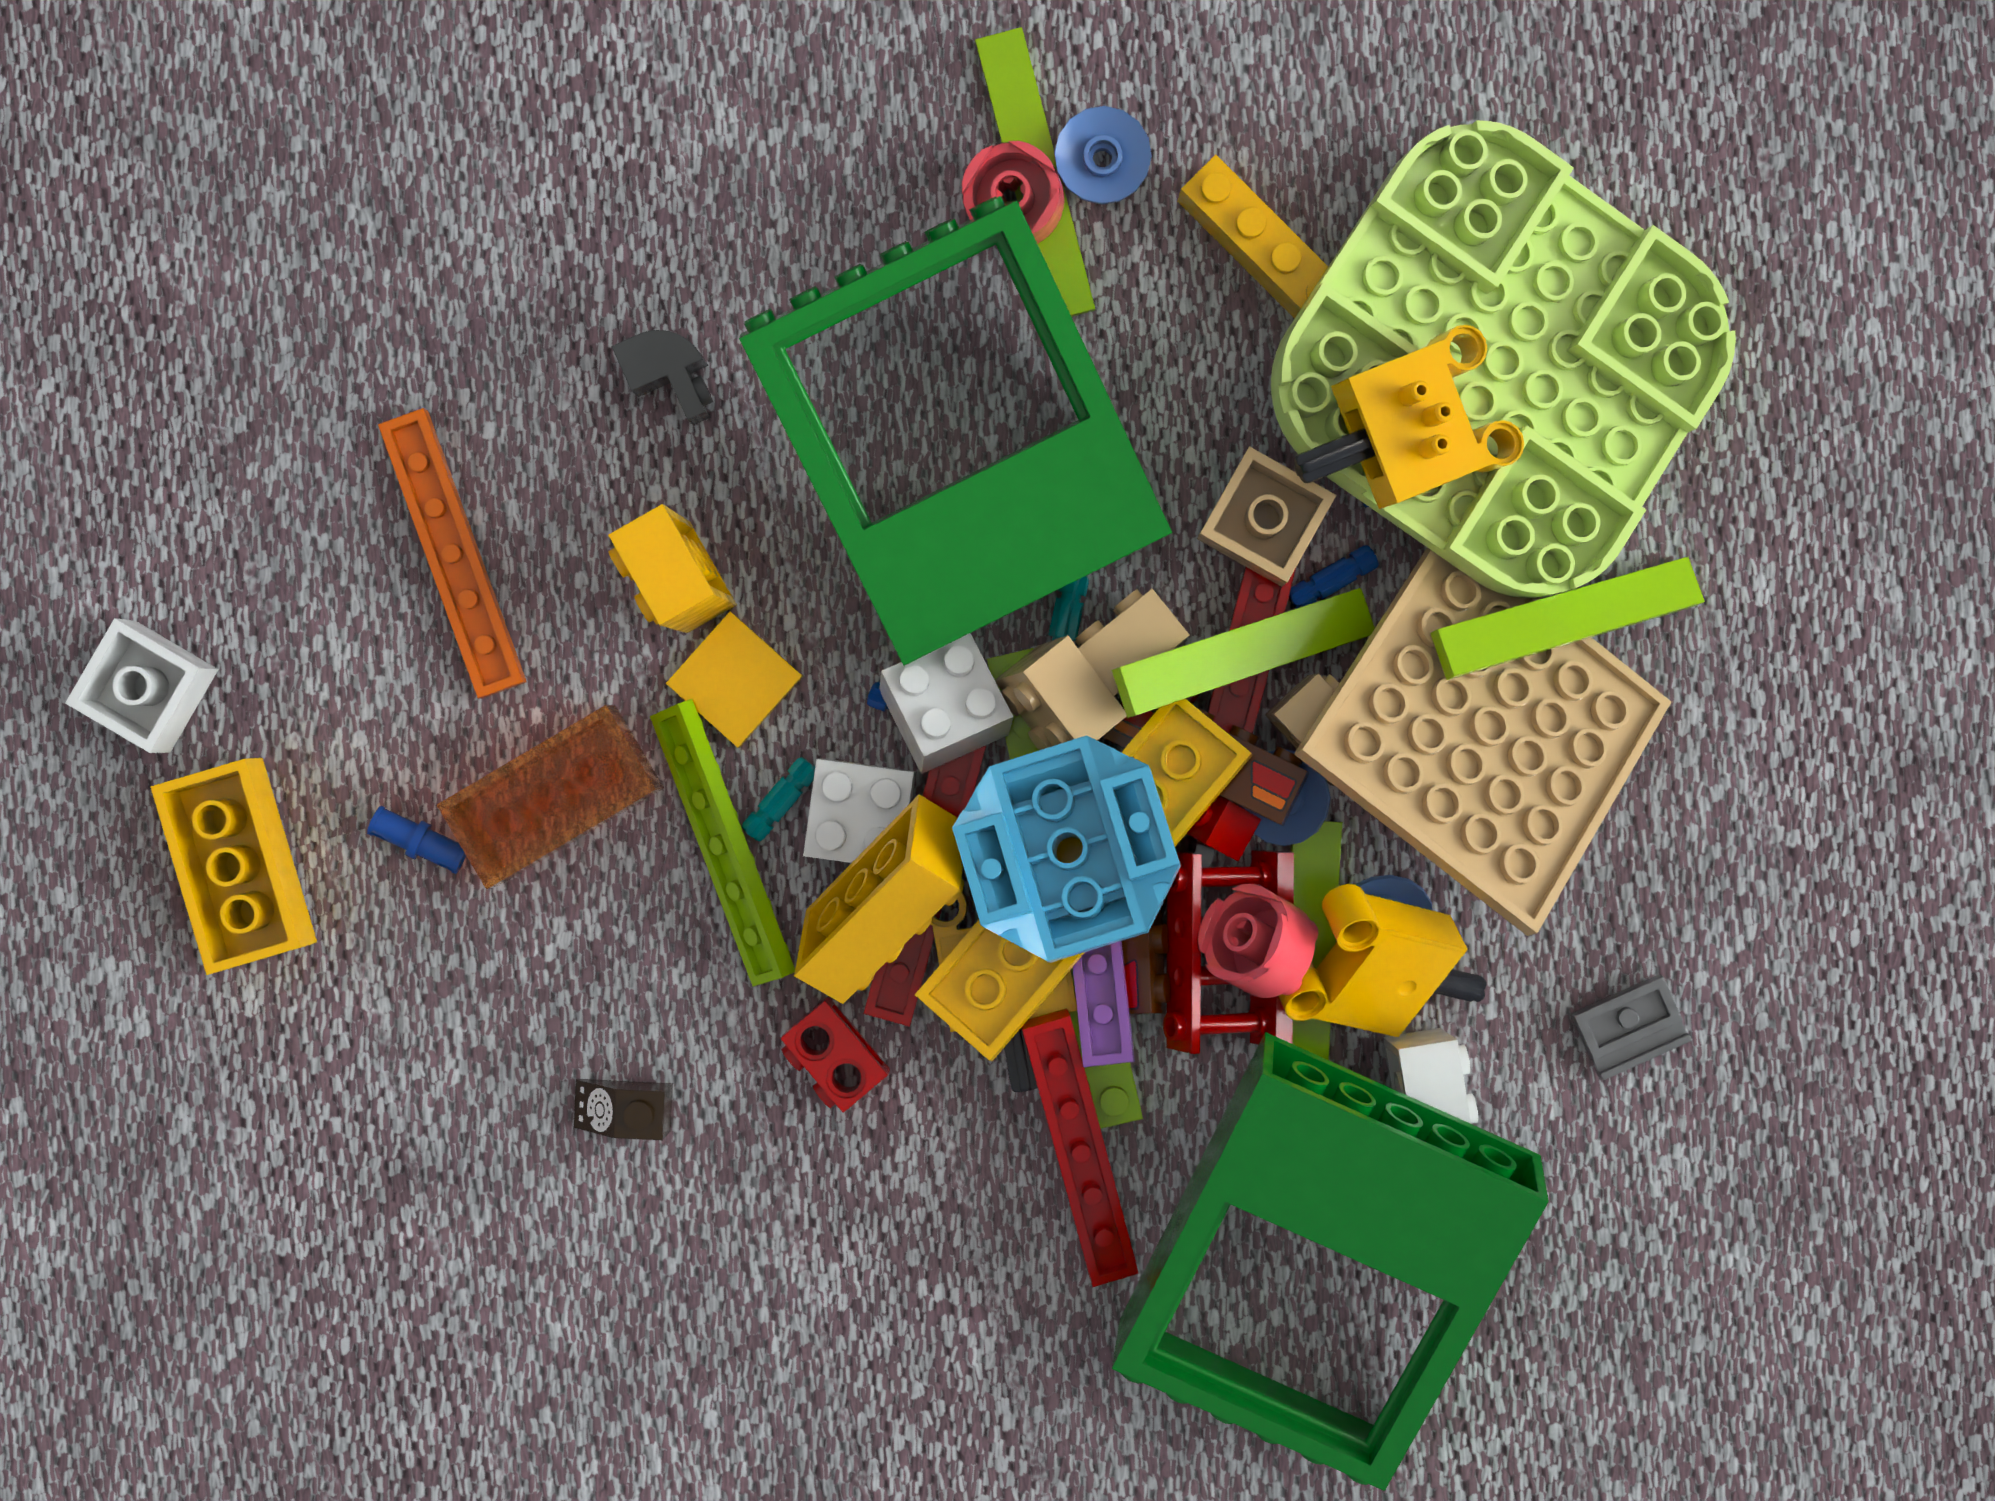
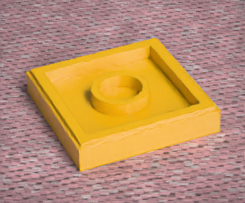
(734, 679)

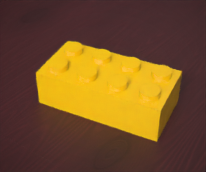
(671, 570)
(233, 864)
(881, 901)

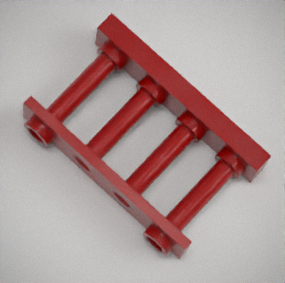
(1183, 1019)

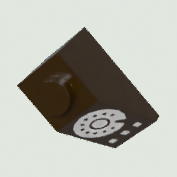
(623, 1108)

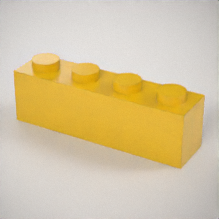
(1252, 234)

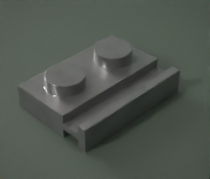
(1631, 1027)

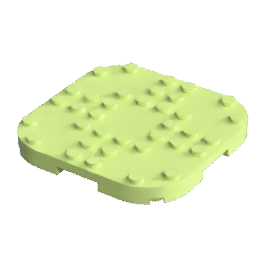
(1593, 337)

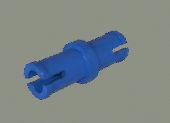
(417, 839)

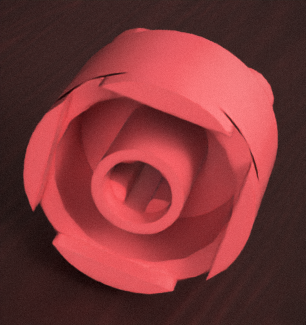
(1013, 166)
(1257, 941)

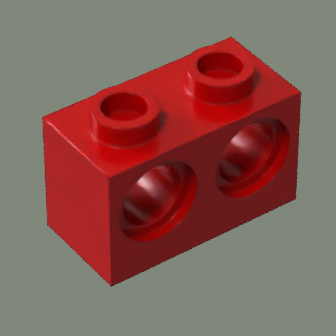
(845, 1046)

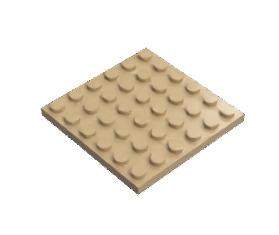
(1488, 769)

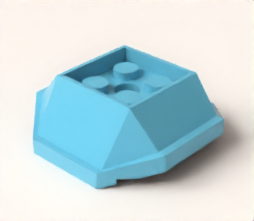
(1012, 840)

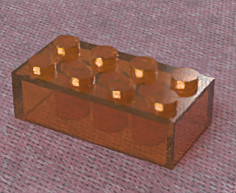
(550, 796)

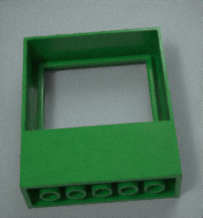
(1004, 528)
(1368, 1181)

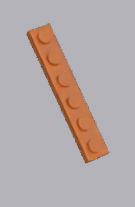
(452, 553)

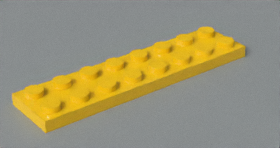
(994, 985)

